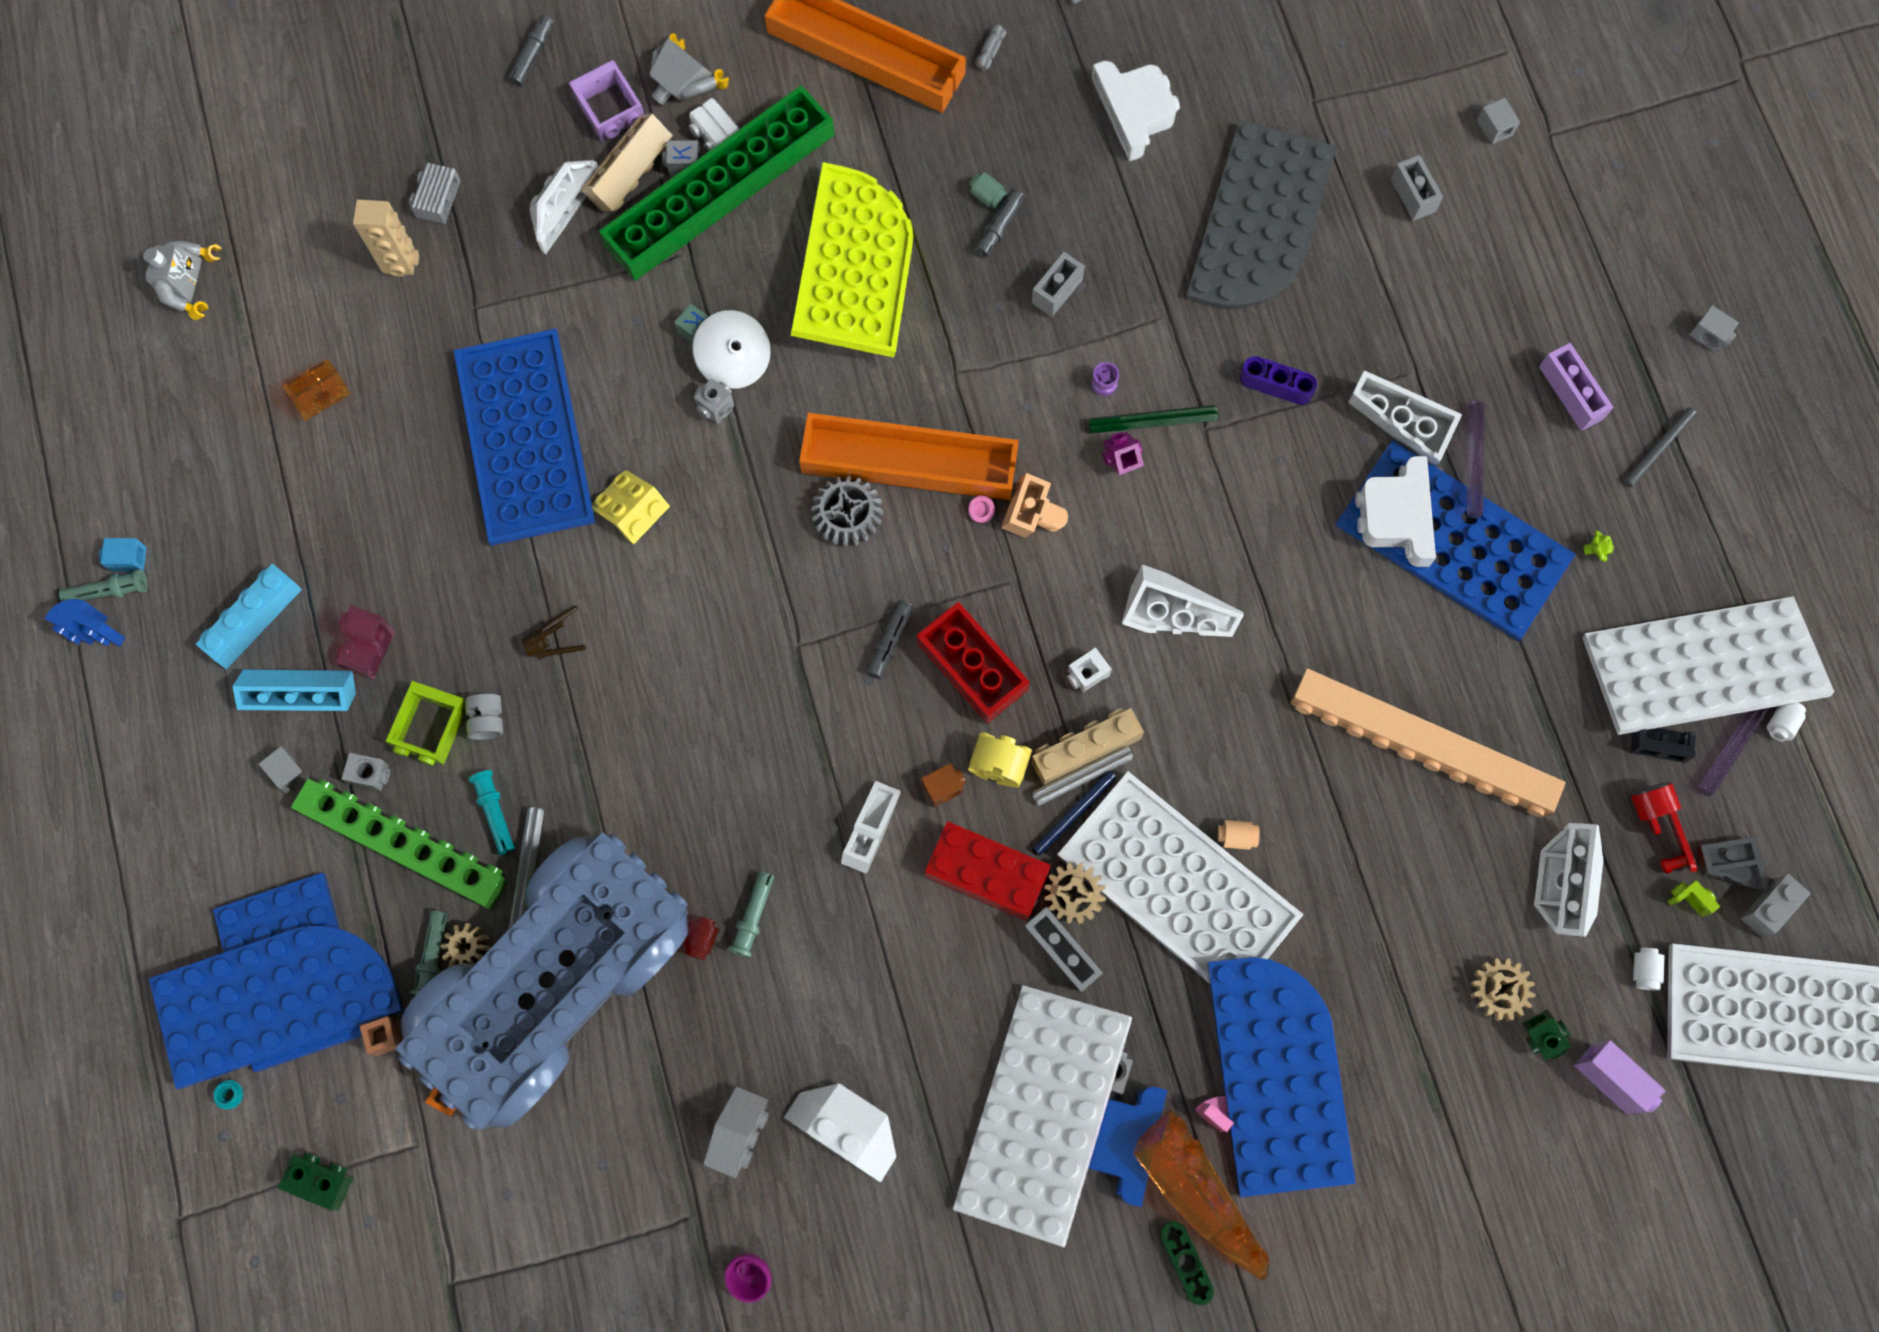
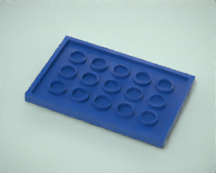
(275, 912)

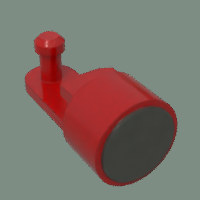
(1661, 801)

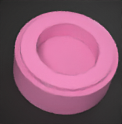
(981, 509)

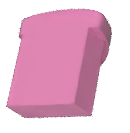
(1215, 1113)

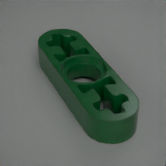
(1203, 1280)

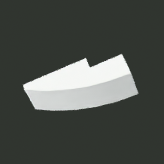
(870, 827)

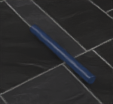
(1074, 812)

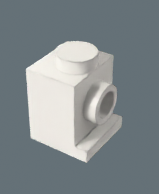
(1089, 662)

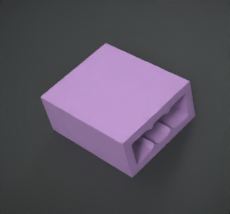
(1620, 1078)

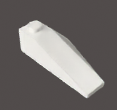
(1168, 604)

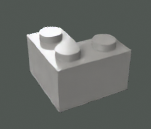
(736, 1132)

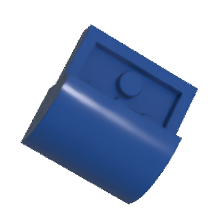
(82, 622)

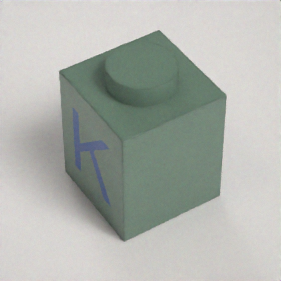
(689, 322)

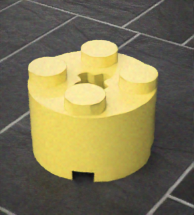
(999, 760)

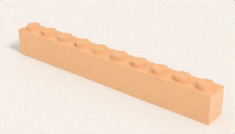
(1428, 743)

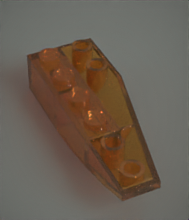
(1196, 1191)

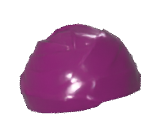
(748, 1277)

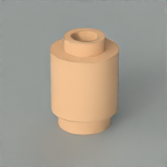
(1238, 834)

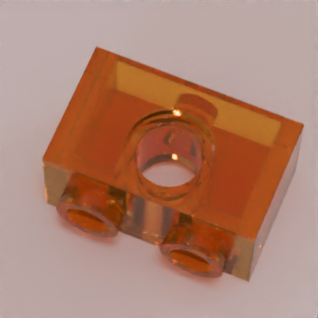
(316, 389)

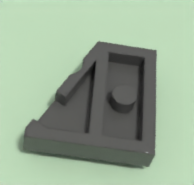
(1734, 862)

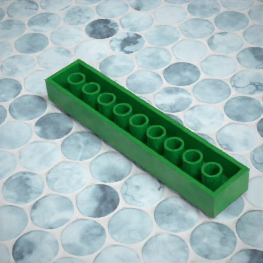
(717, 183)

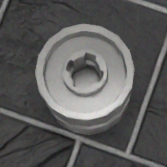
(484, 718)

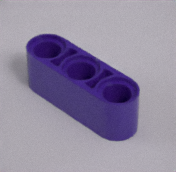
(1290, 376)

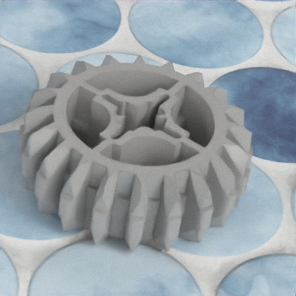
(857, 508)

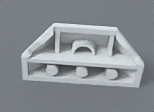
(559, 201)
(1570, 879)
(846, 1126)

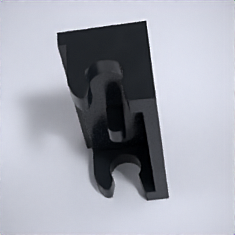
(1664, 744)

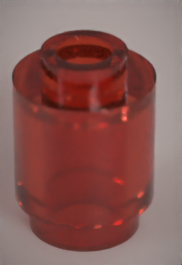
(700, 938)

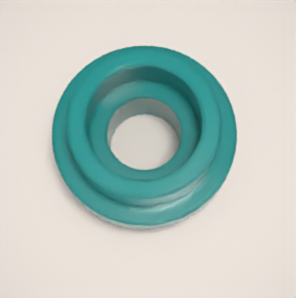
(220, 1094)

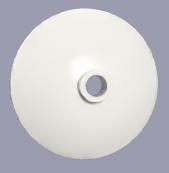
(716, 357)

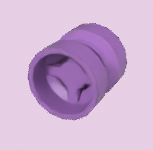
(1106, 373)

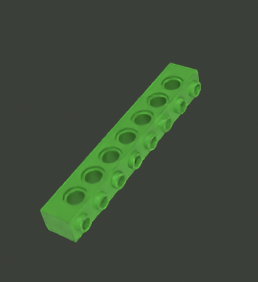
(311, 804)

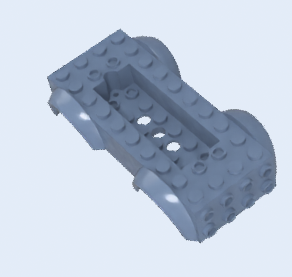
(467, 1020)

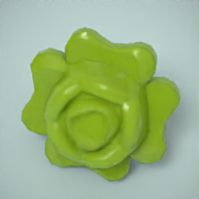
(1600, 545)

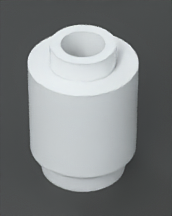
(1786, 721)
(1648, 969)

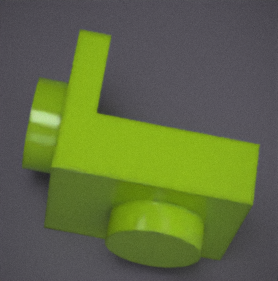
(1697, 896)

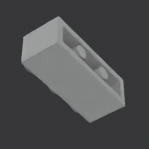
(1064, 949)

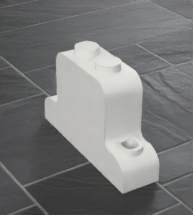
(1136, 103)
(1399, 512)

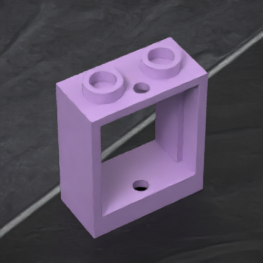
(606, 77)

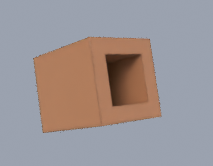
(381, 1036)

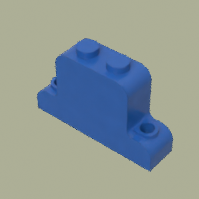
(1118, 1138)

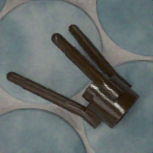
(537, 642)

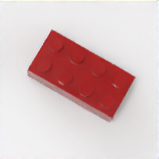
(973, 662)
(987, 871)

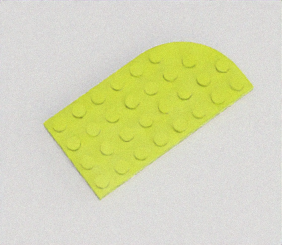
(854, 264)

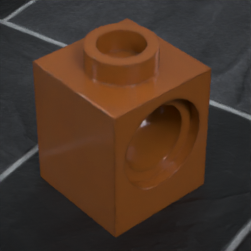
(943, 784)

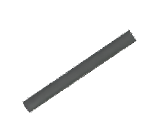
(1659, 447)

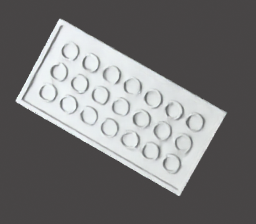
(1707, 665)
(1178, 880)
(1773, 1013)
(1043, 1115)

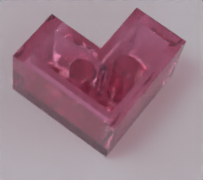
(366, 642)

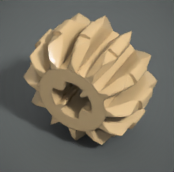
(461, 936)

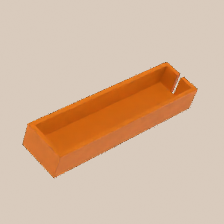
(870, 48)
(909, 456)

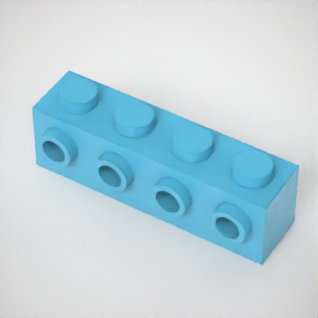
(248, 616)
(294, 690)

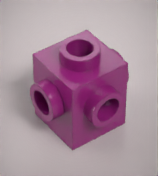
(1122, 453)

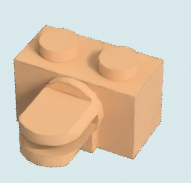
(1032, 508)

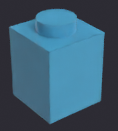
(122, 554)

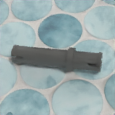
(534, 44)
(994, 231)
(885, 649)

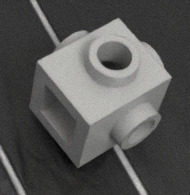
(714, 400)

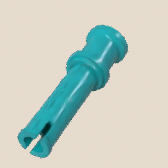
(489, 800)

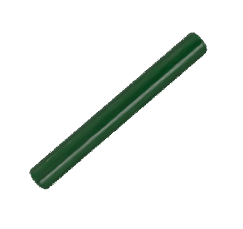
(1153, 419)

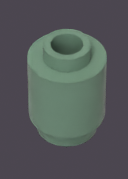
(988, 190)

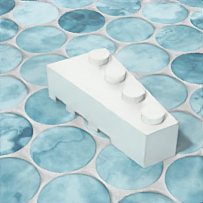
(1406, 416)

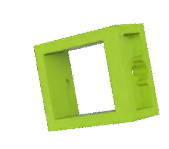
(405, 716)

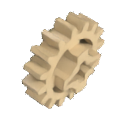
(1072, 905)
(1510, 997)

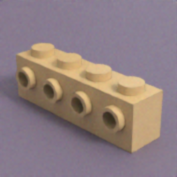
(627, 163)
(385, 237)
(1087, 746)

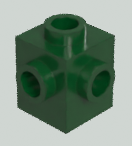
(1547, 1035)

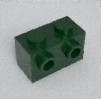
(316, 1181)

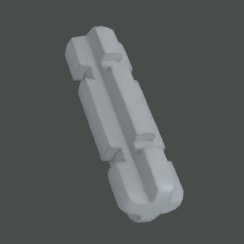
(990, 47)

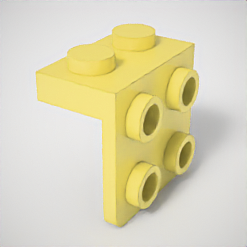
(630, 505)

